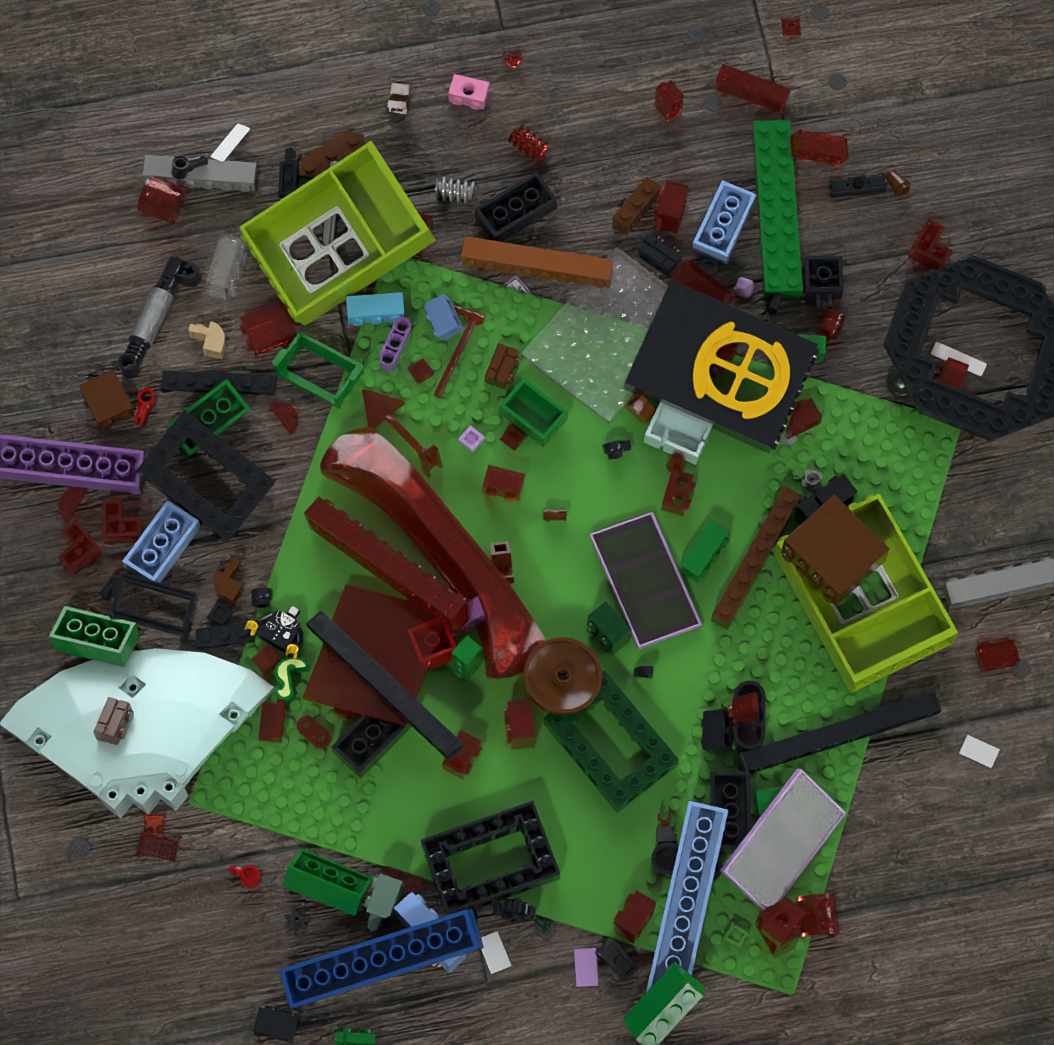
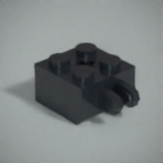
(823, 288)

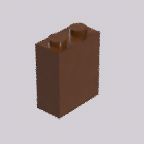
(106, 400)

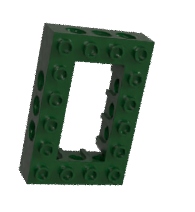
(615, 791)

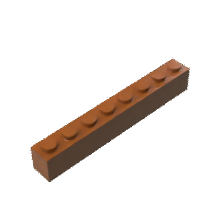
(537, 262)

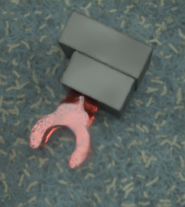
(664, 833)

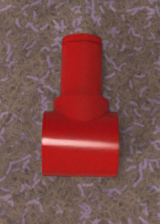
(144, 407)

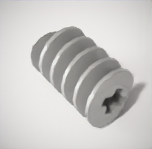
(454, 190)

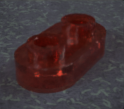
(313, 731)

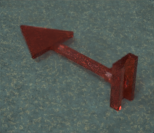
(380, 408)

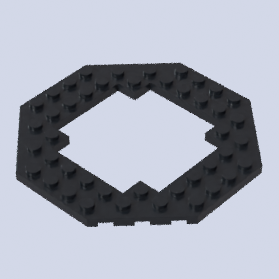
(951, 405)

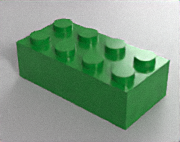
(216, 411)
(94, 636)

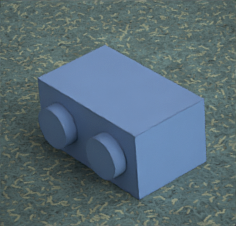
(443, 318)

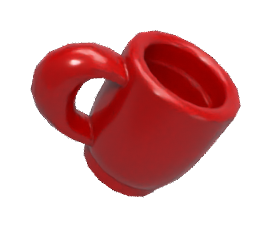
(249, 875)

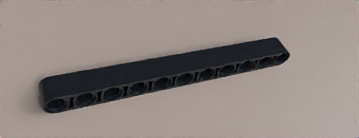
(385, 686)
(838, 733)

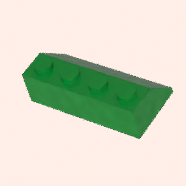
(327, 882)
(663, 1005)

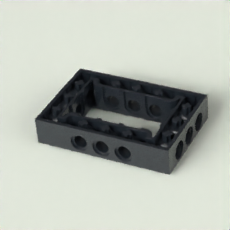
(220, 524)
(516, 819)

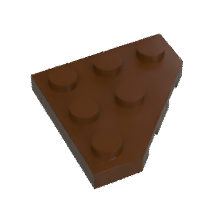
(334, 150)

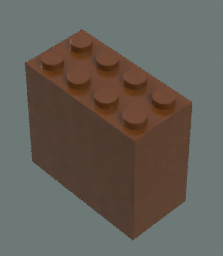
(834, 550)

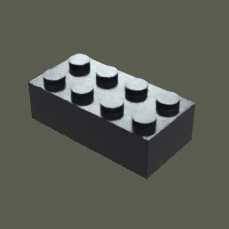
(516, 208)
(367, 743)
(732, 793)

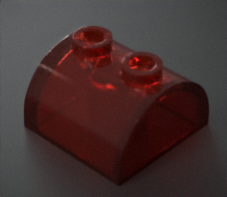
(161, 199)
(820, 916)

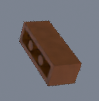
(636, 206)

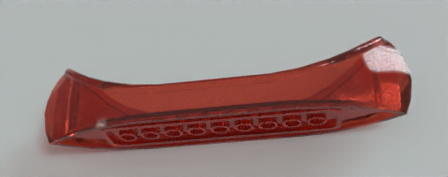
(388, 480)

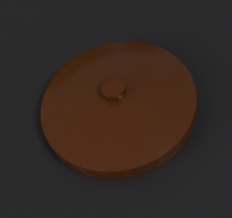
(562, 676)

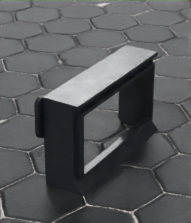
(148, 622)

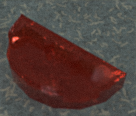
(286, 415)
(70, 502)

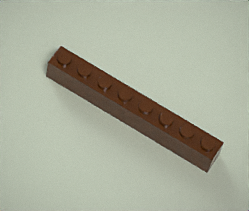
(755, 558)

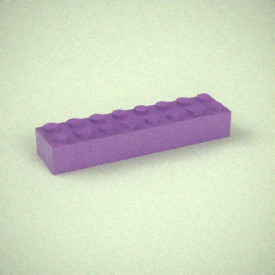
(70, 464)

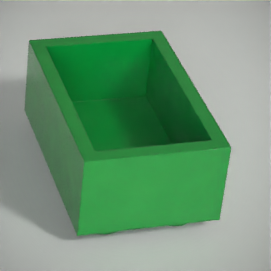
(533, 412)

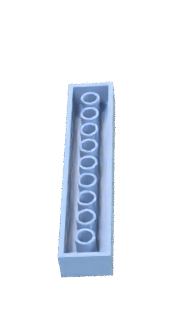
(689, 889)

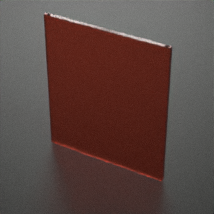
(393, 634)

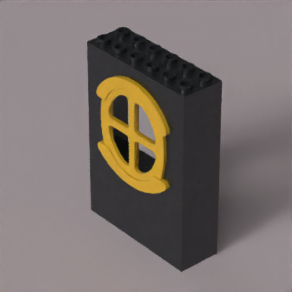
(684, 344)

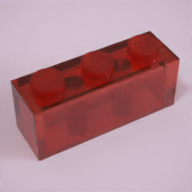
(819, 147)

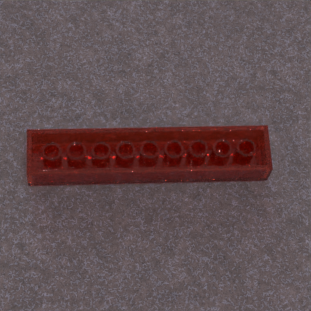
(388, 564)

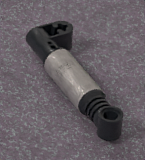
(155, 310)

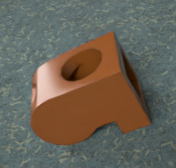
(641, 408)

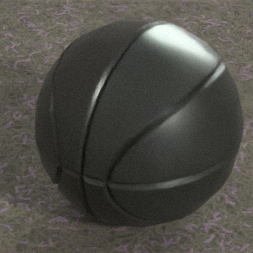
(895, 384)

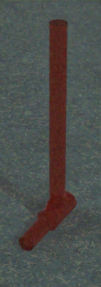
(474, 319)

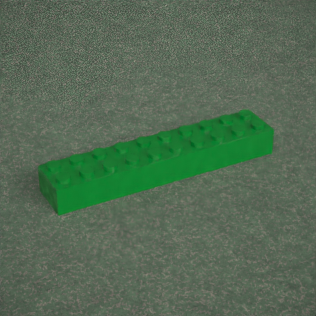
(776, 210)

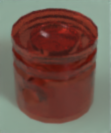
(831, 324)

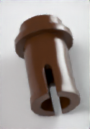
(554, 514)

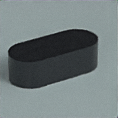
(750, 734)
(664, 859)

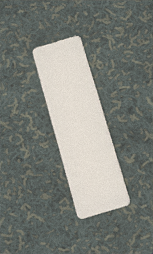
(230, 142)
(943, 352)

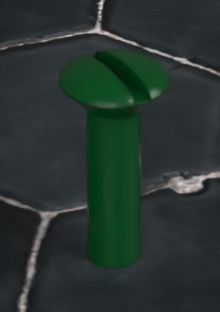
(545, 927)

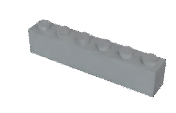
(216, 174)
(999, 584)

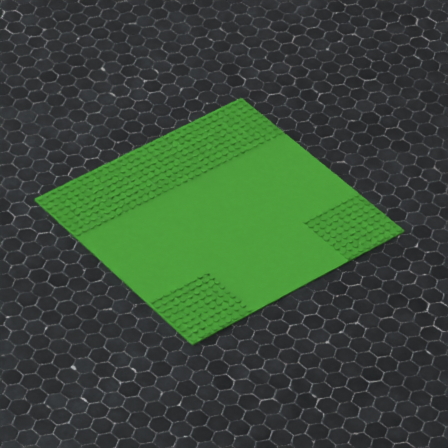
(560, 582)

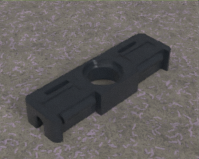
(845, 187)

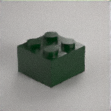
(608, 628)

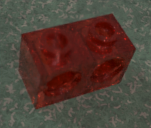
(674, 491)

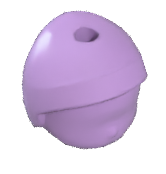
(744, 287)

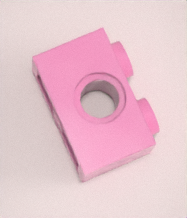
(463, 84)

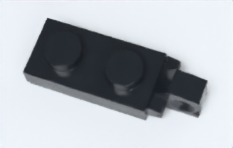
(288, 173)

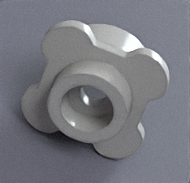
(817, 476)

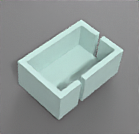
(678, 433)

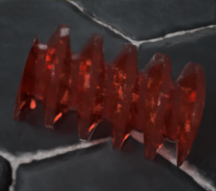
(528, 143)

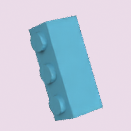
(374, 308)

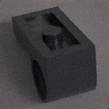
(615, 957)

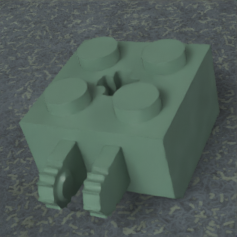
(383, 900)

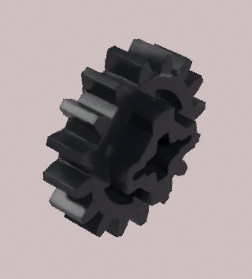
(514, 910)

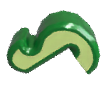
(283, 676)

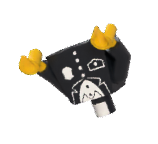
(279, 630)

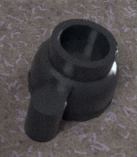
(615, 448)
(261, 597)

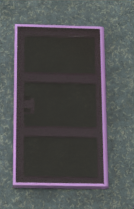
(645, 580)
(783, 841)

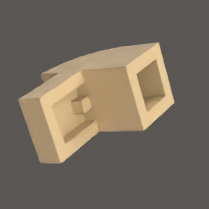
(213, 336)

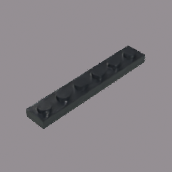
(206, 381)

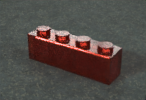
(752, 88)

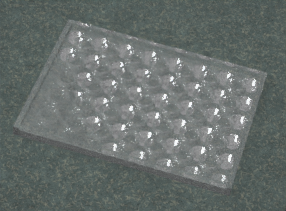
(598, 336)

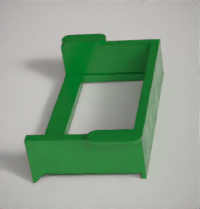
(301, 340)

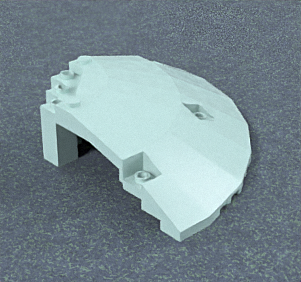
(177, 722)

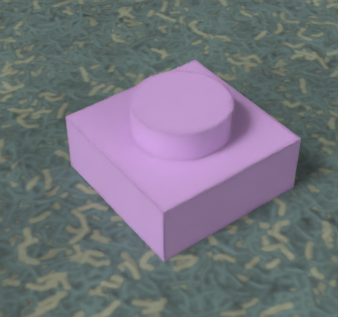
(471, 439)

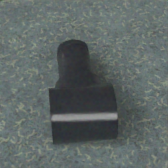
(187, 165)

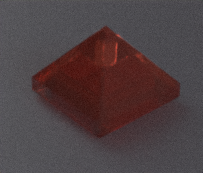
(790, 26)
(513, 58)

